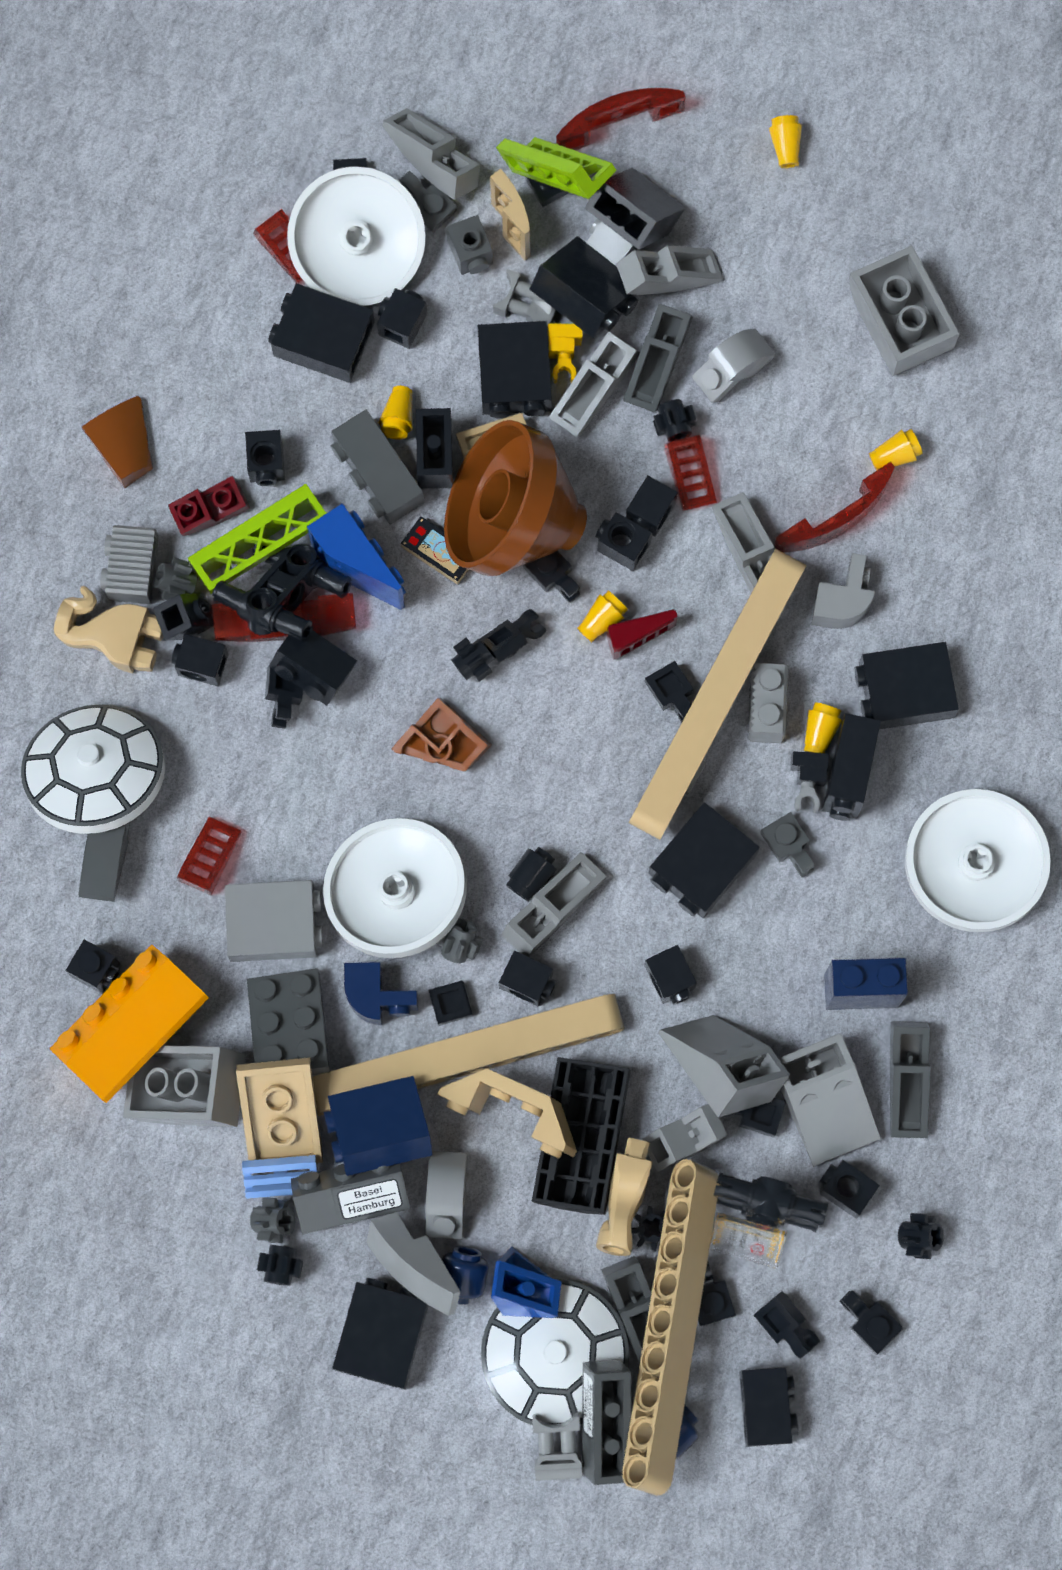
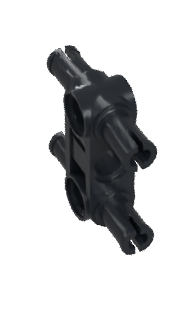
(277, 594)
(770, 1202)

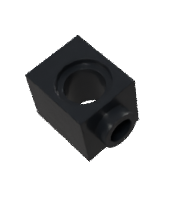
(263, 443)
(651, 505)
(626, 555)
(200, 659)
(671, 975)
(527, 979)
(864, 1188)

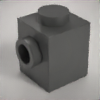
(469, 245)

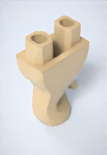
(114, 632)
(625, 1197)

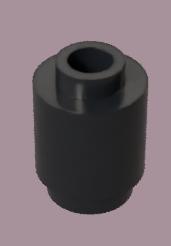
(531, 873)

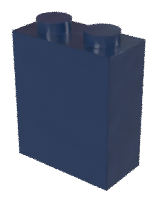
(865, 983)
(378, 1126)

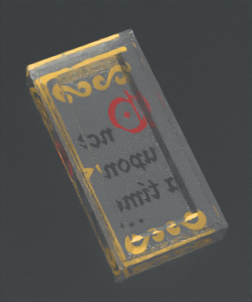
(747, 1240)

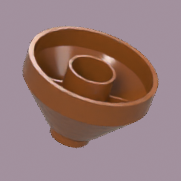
(511, 502)

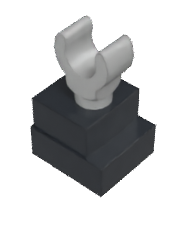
(811, 773)

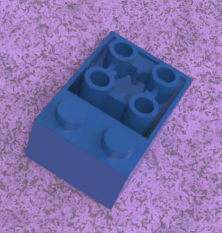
(345, 549)

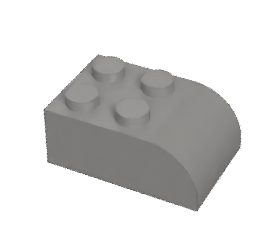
(902, 310)
(186, 1087)

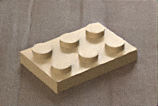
(279, 1109)

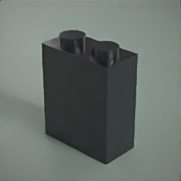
(635, 208)
(583, 288)
(321, 332)
(514, 368)
(907, 685)
(851, 767)
(702, 861)
(380, 1334)

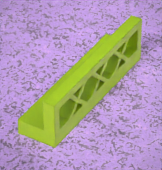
(556, 166)
(253, 531)

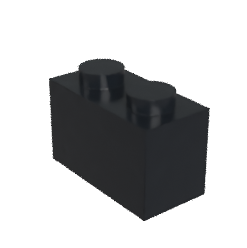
(434, 448)
(313, 666)
(766, 1407)

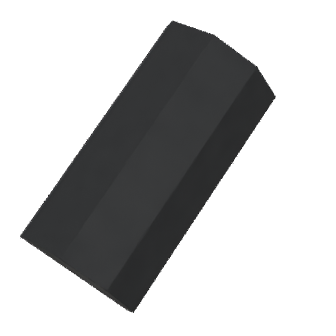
(594, 1108)

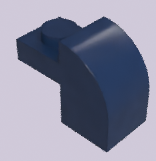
(366, 996)

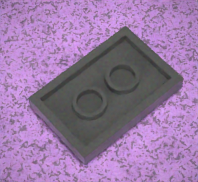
(288, 1018)

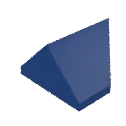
(524, 1288)

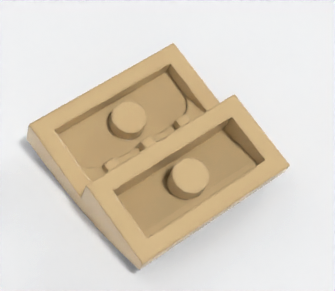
(514, 216)

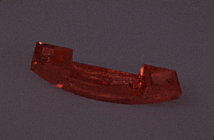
(657, 101)
(804, 537)
(328, 614)

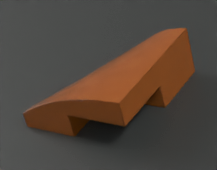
(122, 440)
(443, 739)

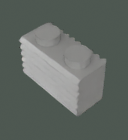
(131, 564)
(768, 703)

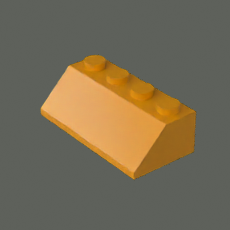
(129, 1023)

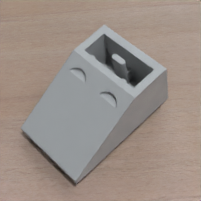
(726, 1064)
(827, 1100)

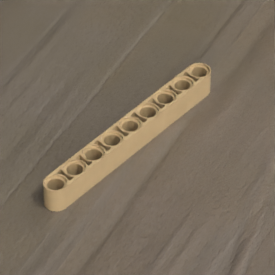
(717, 694)
(479, 1049)
(670, 1329)

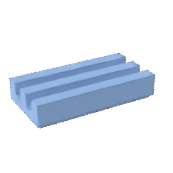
(279, 1182)

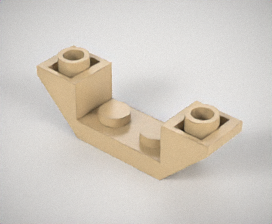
(473, 1091)

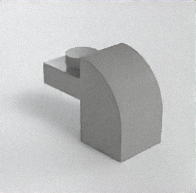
(731, 361)
(844, 605)
(684, 1137)
(445, 1195)

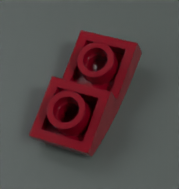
(208, 508)

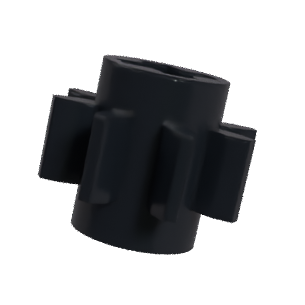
(674, 420)
(472, 659)
(649, 1218)
(920, 1235)
(280, 1265)

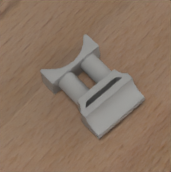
(536, 311)
(557, 1464)

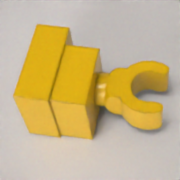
(561, 346)

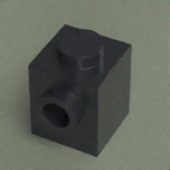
(401, 317)
(184, 615)
(93, 967)

